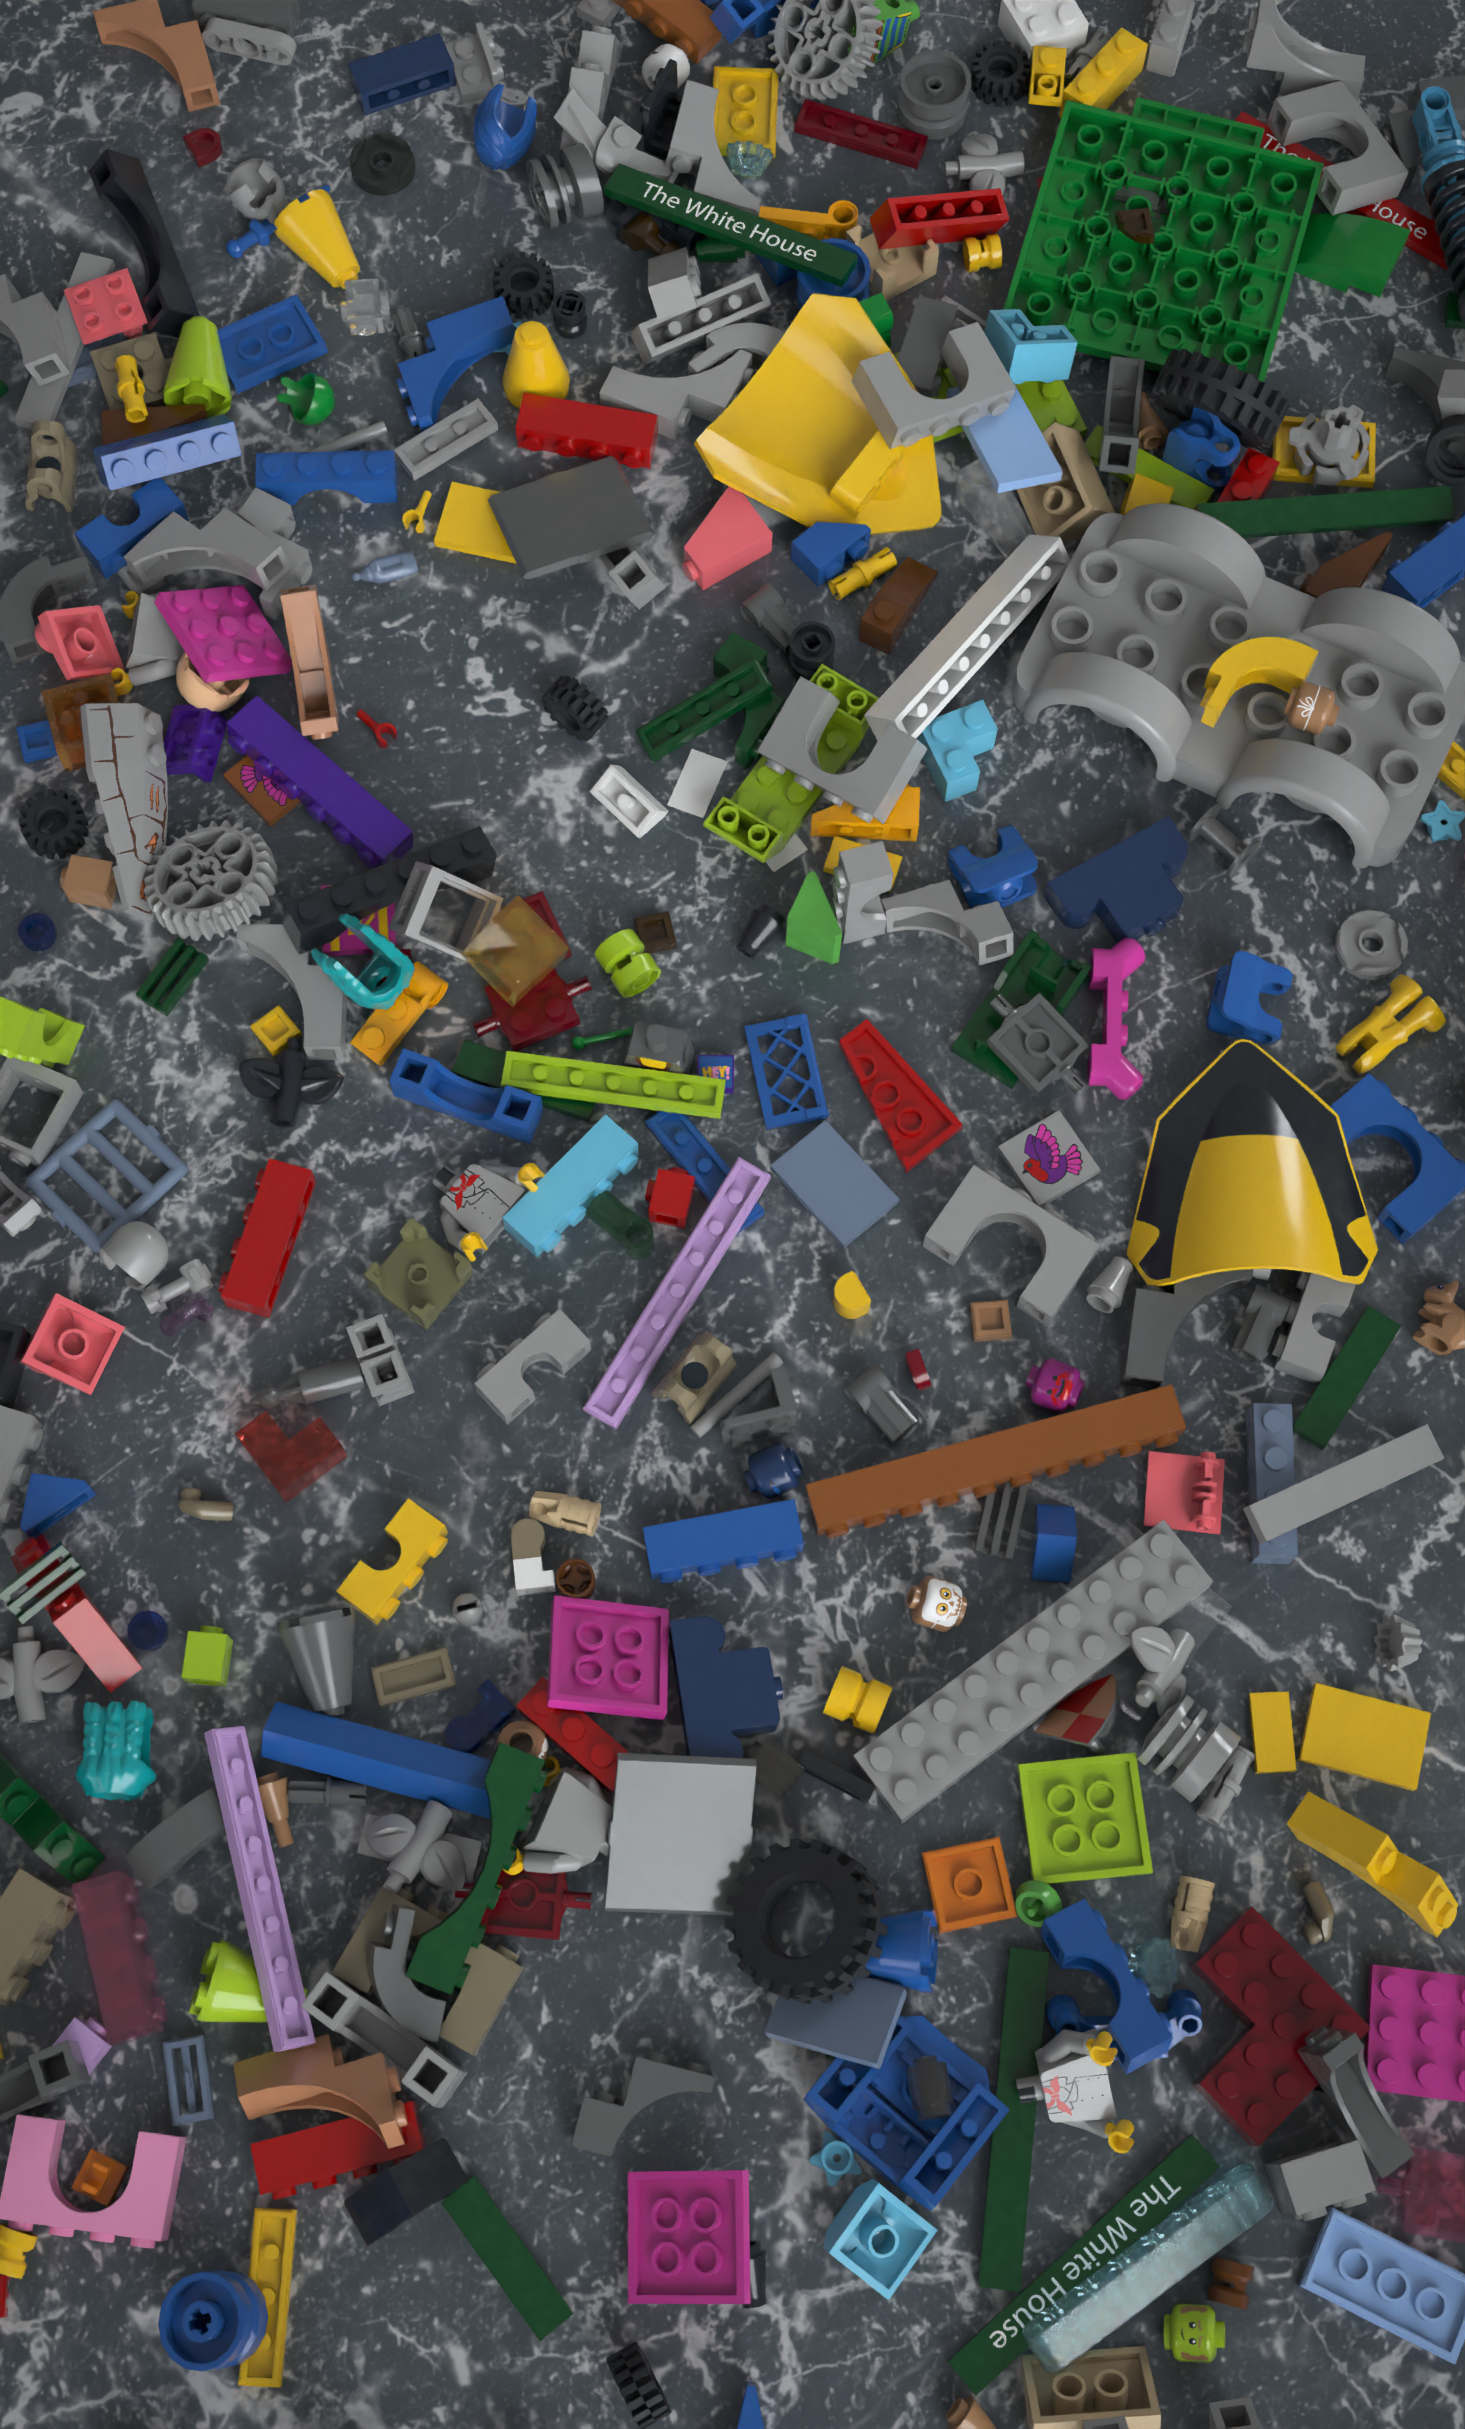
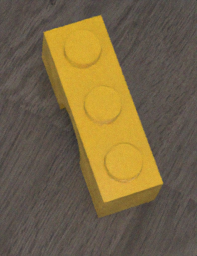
(377, 1591)

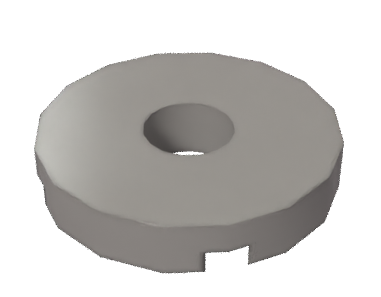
(1365, 963)

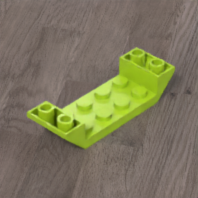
(773, 806)

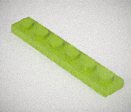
(614, 1084)

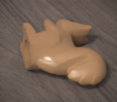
(1446, 1320)

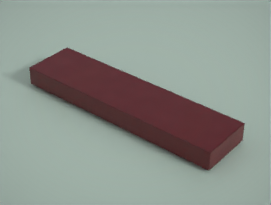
(861, 134)

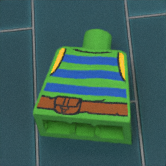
(896, 19)

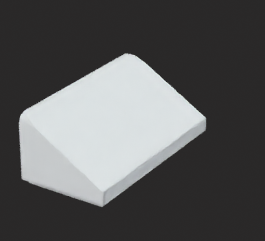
(628, 800)

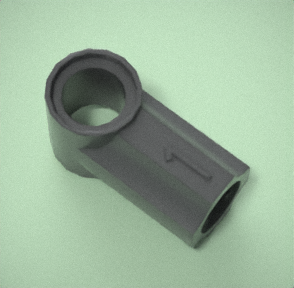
(767, 612)
(1263, 1316)
(874, 1395)

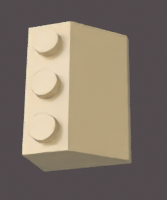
(1073, 503)
(1092, 2388)

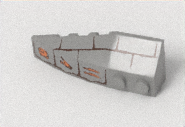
(131, 777)

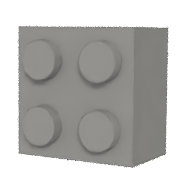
(1320, 2178)

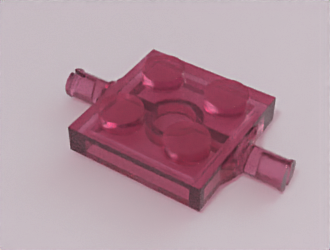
(1431, 2194)

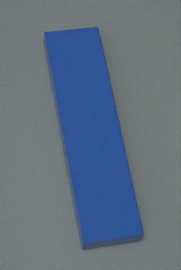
(695, 1155)

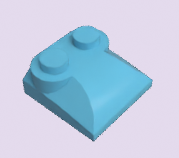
(877, 2237)

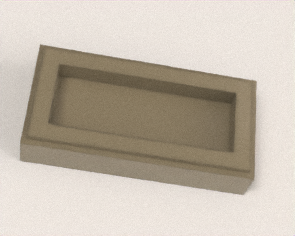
(413, 1677)

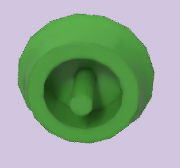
(1036, 1902)

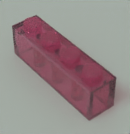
(118, 1957)

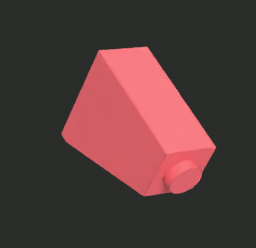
(726, 540)

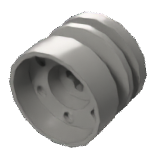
(1188, 1748)

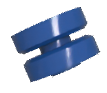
(855, 286)
(213, 2320)

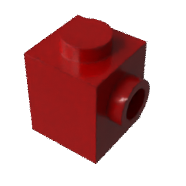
(670, 1197)

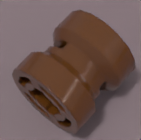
(573, 1574)
(1233, 2273)

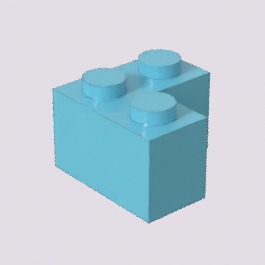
(1030, 350)
(952, 744)

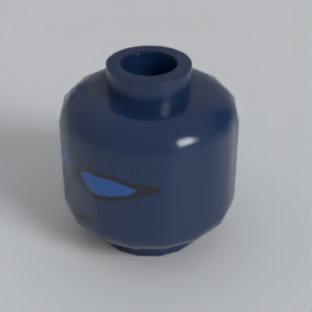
(773, 1470)

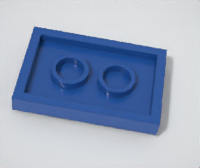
(269, 343)

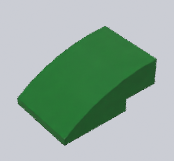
(1350, 251)

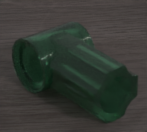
(620, 1223)

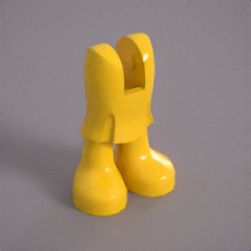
(1382, 1032)

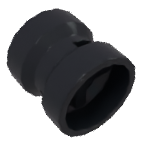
(570, 314)

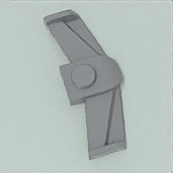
(608, 144)

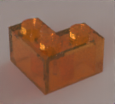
(65, 715)

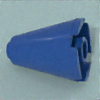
(908, 1951)

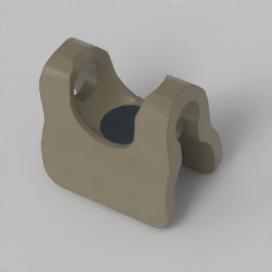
(51, 466)
(697, 1375)

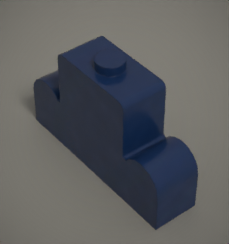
(1125, 884)
(721, 1691)

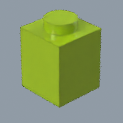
(207, 1657)

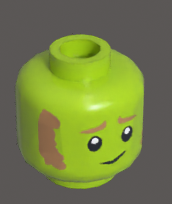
(1193, 2333)

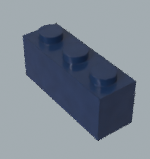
(402, 74)

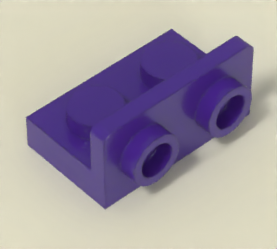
(194, 741)

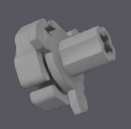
(1331, 442)

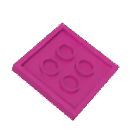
(224, 633)
(608, 1658)
(1416, 2033)
(688, 2237)

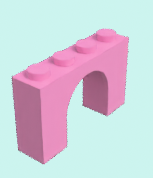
(34, 2195)

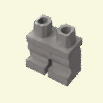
(380, 1360)

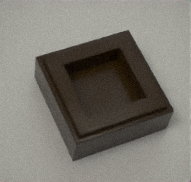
(655, 932)

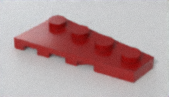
(901, 1101)

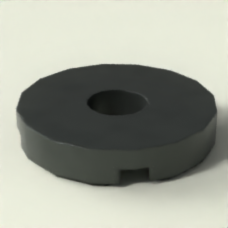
(382, 180)

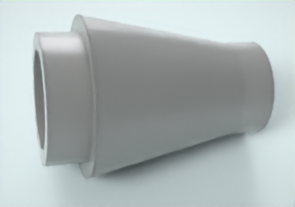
(1109, 1287)

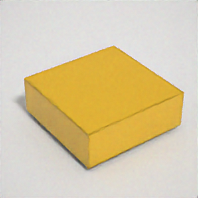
(274, 1030)

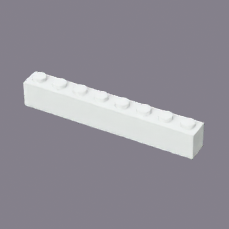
(970, 637)

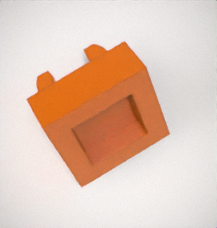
(100, 2177)

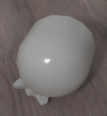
(256, 190)
(138, 1251)

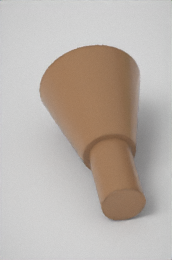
(1151, 429)
(275, 1805)
(968, 2415)

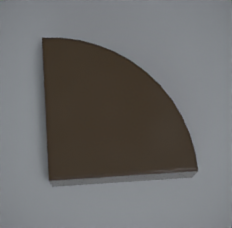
(1136, 223)

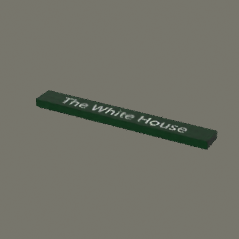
(731, 225)
(1122, 2225)

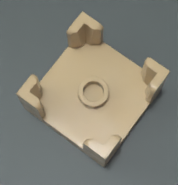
(895, 268)

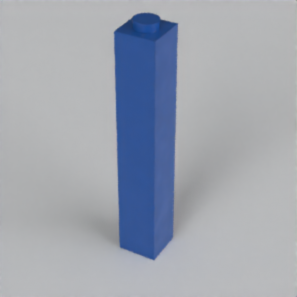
(376, 1758)

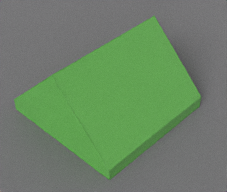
(812, 923)

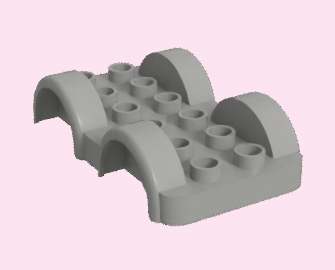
(1172, 591)

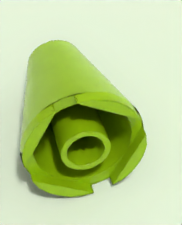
(198, 369)

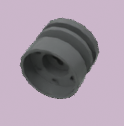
(566, 186)

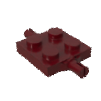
(537, 1015)
(530, 1904)

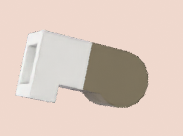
(527, 1546)

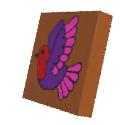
(259, 792)

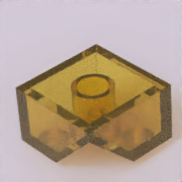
(515, 951)

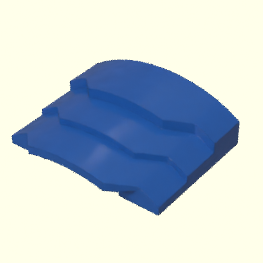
(876, 2116)

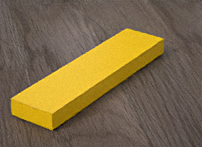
(272, 2271)

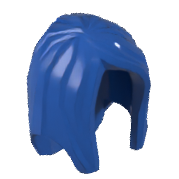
(502, 130)

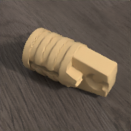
(565, 1512)
(1190, 1913)

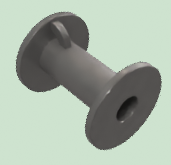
(1223, 840)

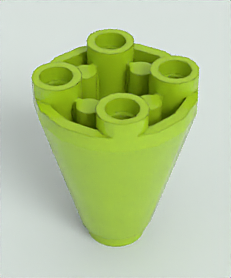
(230, 1987)

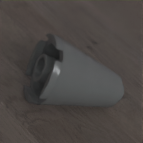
(322, 1657)

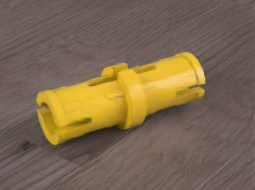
(130, 388)
(862, 573)

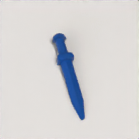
(258, 233)

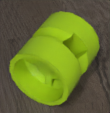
(625, 960)

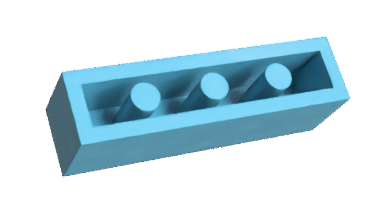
(571, 1186)

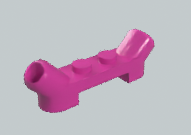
(1105, 1061)

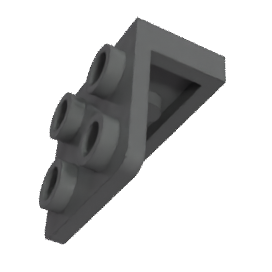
(772, 1421)

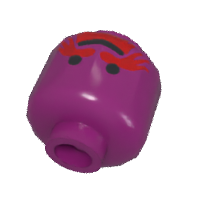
(1055, 1385)

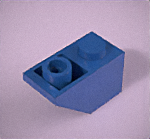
(828, 548)

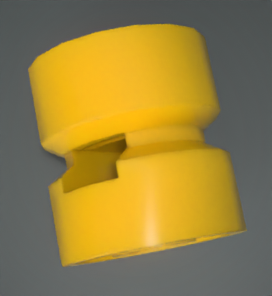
(857, 1700)

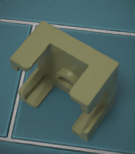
(419, 1275)

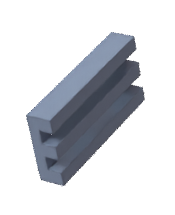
(205, 2080)

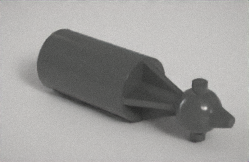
(315, 1384)

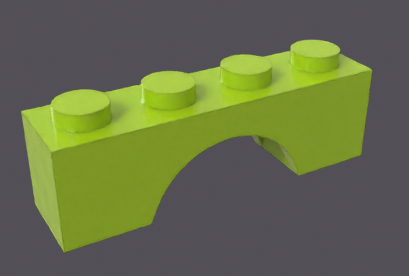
(37, 1035)

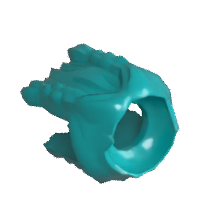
(385, 962)
(116, 1751)

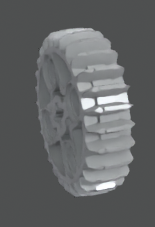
(822, 41)
(221, 896)

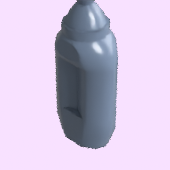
(388, 568)

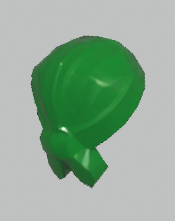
(310, 398)

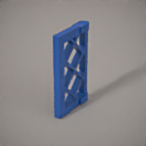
(765, 1092)

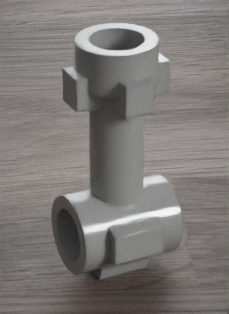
(194, 1278)

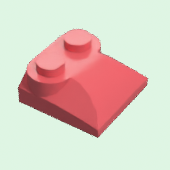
(79, 641)
(71, 1344)

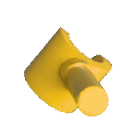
(418, 513)

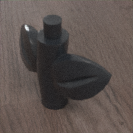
(289, 1082)

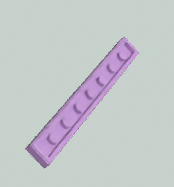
(677, 1293)
(259, 1888)

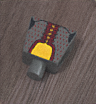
(659, 1049)

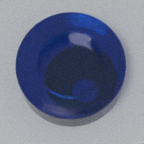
(37, 932)
(148, 1631)

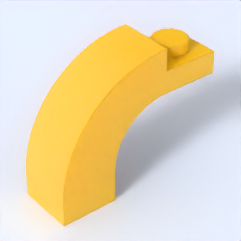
(1257, 660)

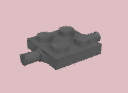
(1037, 1044)

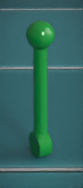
(579, 1042)

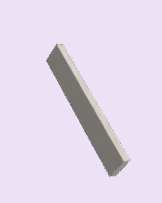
(45, 400)
(1343, 1484)

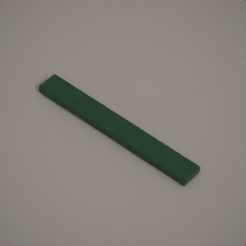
(1334, 512)
(1013, 2137)

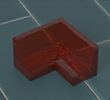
(293, 1462)

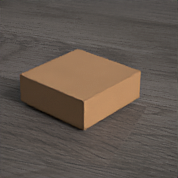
(990, 1320)

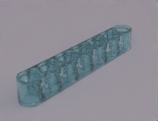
(1147, 2268)

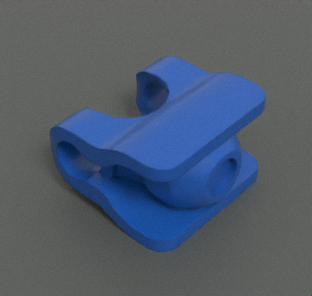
(1194, 451)
(996, 878)
(1235, 998)

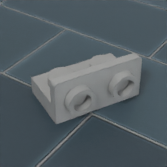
(474, 65)

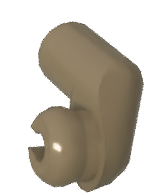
(204, 1510)
(1323, 1914)

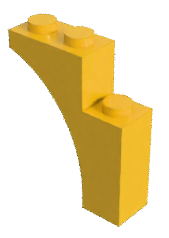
(1376, 1861)

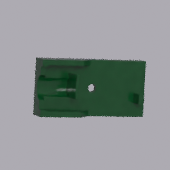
(1028, 972)

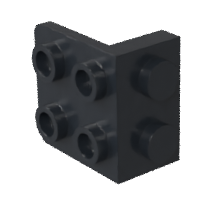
(661, 110)

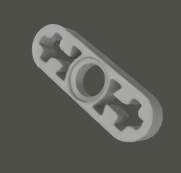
(268, 44)

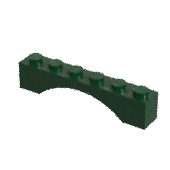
(443, 1948)

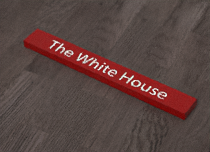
(1422, 236)

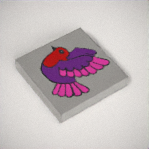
(1048, 1159)

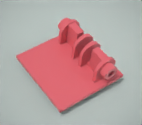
(106, 307)
(1184, 1491)

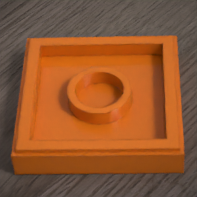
(969, 1885)

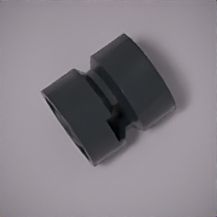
(809, 648)

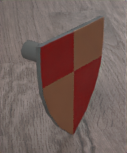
(1083, 1715)

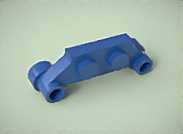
(1182, 2013)

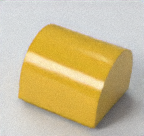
(850, 1297)

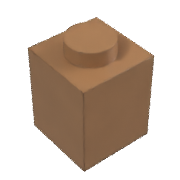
(89, 881)

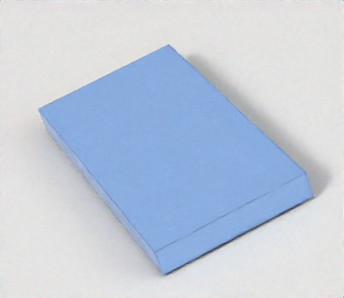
(1012, 447)
(1388, 2284)

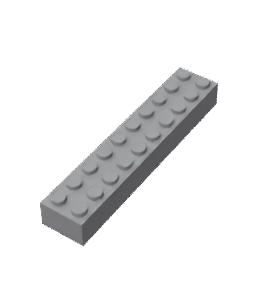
(1031, 1672)

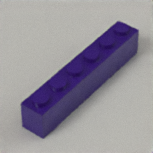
(318, 784)

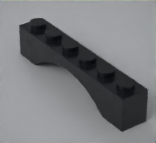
(127, 193)
(314, 917)

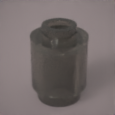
(930, 2088)

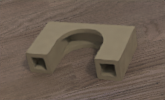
(483, 1992)

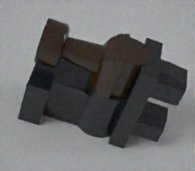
(642, 230)

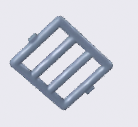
(90, 1133)

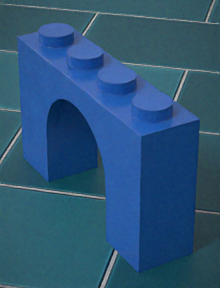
(1436, 1174)

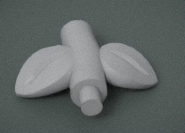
(983, 164)
(1163, 1659)
(35, 1673)
(418, 1848)

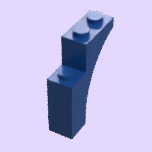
(453, 347)

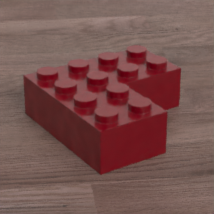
(1280, 2002)

